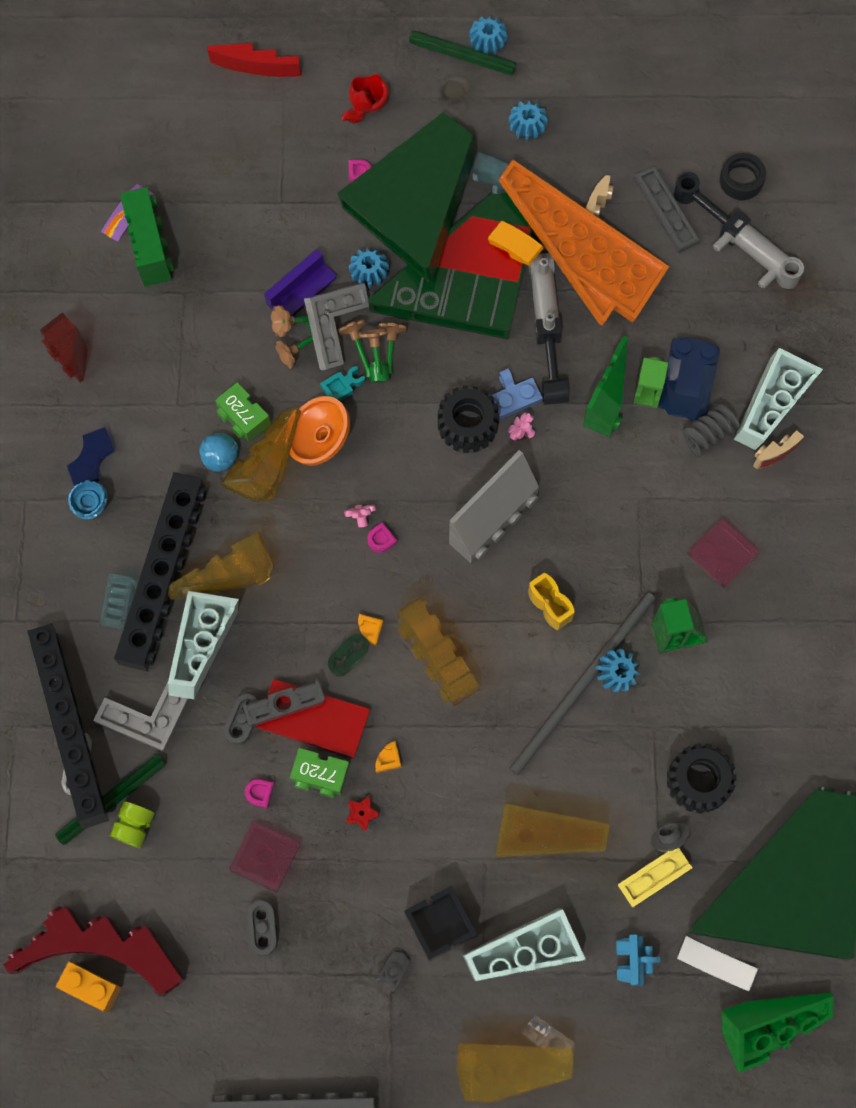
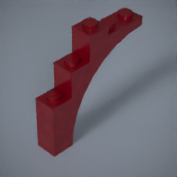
(68, 936)

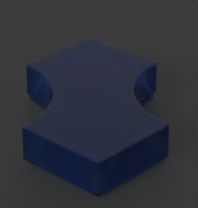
(95, 449)

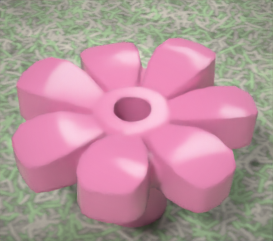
(521, 427)
(360, 512)

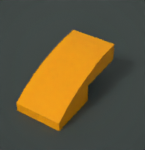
(515, 242)

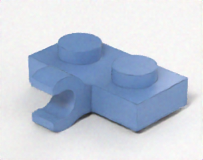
(515, 397)

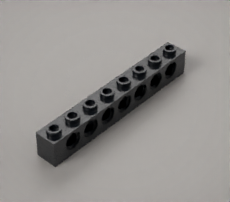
(180, 488)
(68, 726)

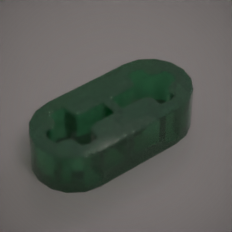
(343, 651)

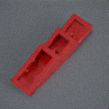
(260, 62)

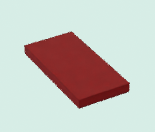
(329, 726)

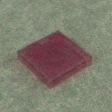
(723, 553)
(264, 857)

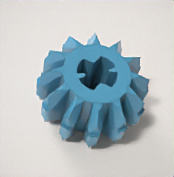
(488, 35)
(528, 120)
(369, 259)
(624, 676)

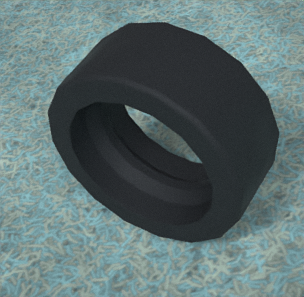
(746, 161)

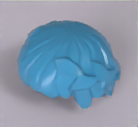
(218, 452)
(87, 499)

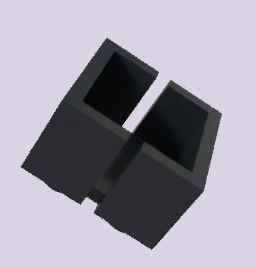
(440, 923)

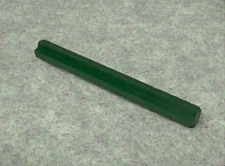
(463, 53)
(116, 795)

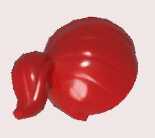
(366, 96)

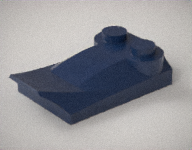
(689, 378)

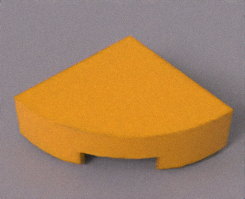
(370, 628)
(388, 758)

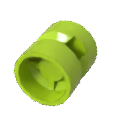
(132, 824)

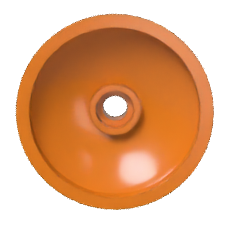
(320, 431)

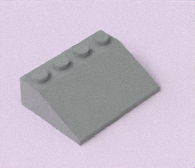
(493, 508)

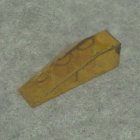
(265, 465)
(241, 568)
(503, 1071)

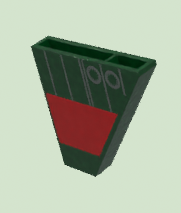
(474, 280)

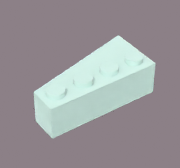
(777, 392)
(200, 636)
(526, 948)

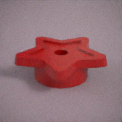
(364, 806)

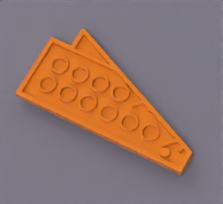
(595, 258)

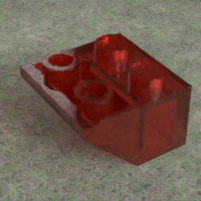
(65, 346)

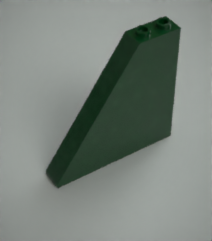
(415, 193)
(797, 886)

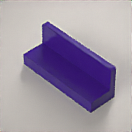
(302, 282)

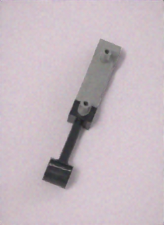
(740, 232)
(548, 325)

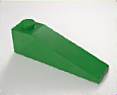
(606, 403)
(762, 1026)

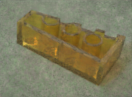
(436, 652)
(542, 832)

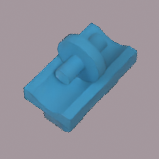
(635, 972)

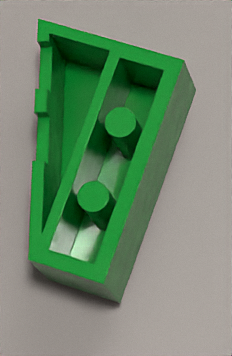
(677, 626)

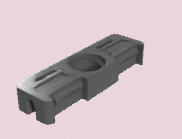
(266, 709)

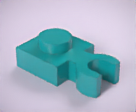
(340, 386)

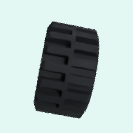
(472, 401)
(716, 763)

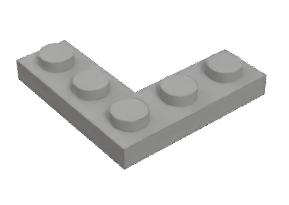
(321, 313)
(152, 730)

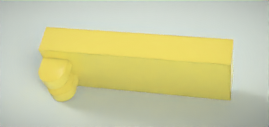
(654, 876)

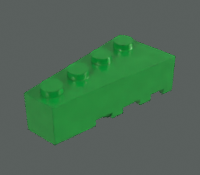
(145, 236)

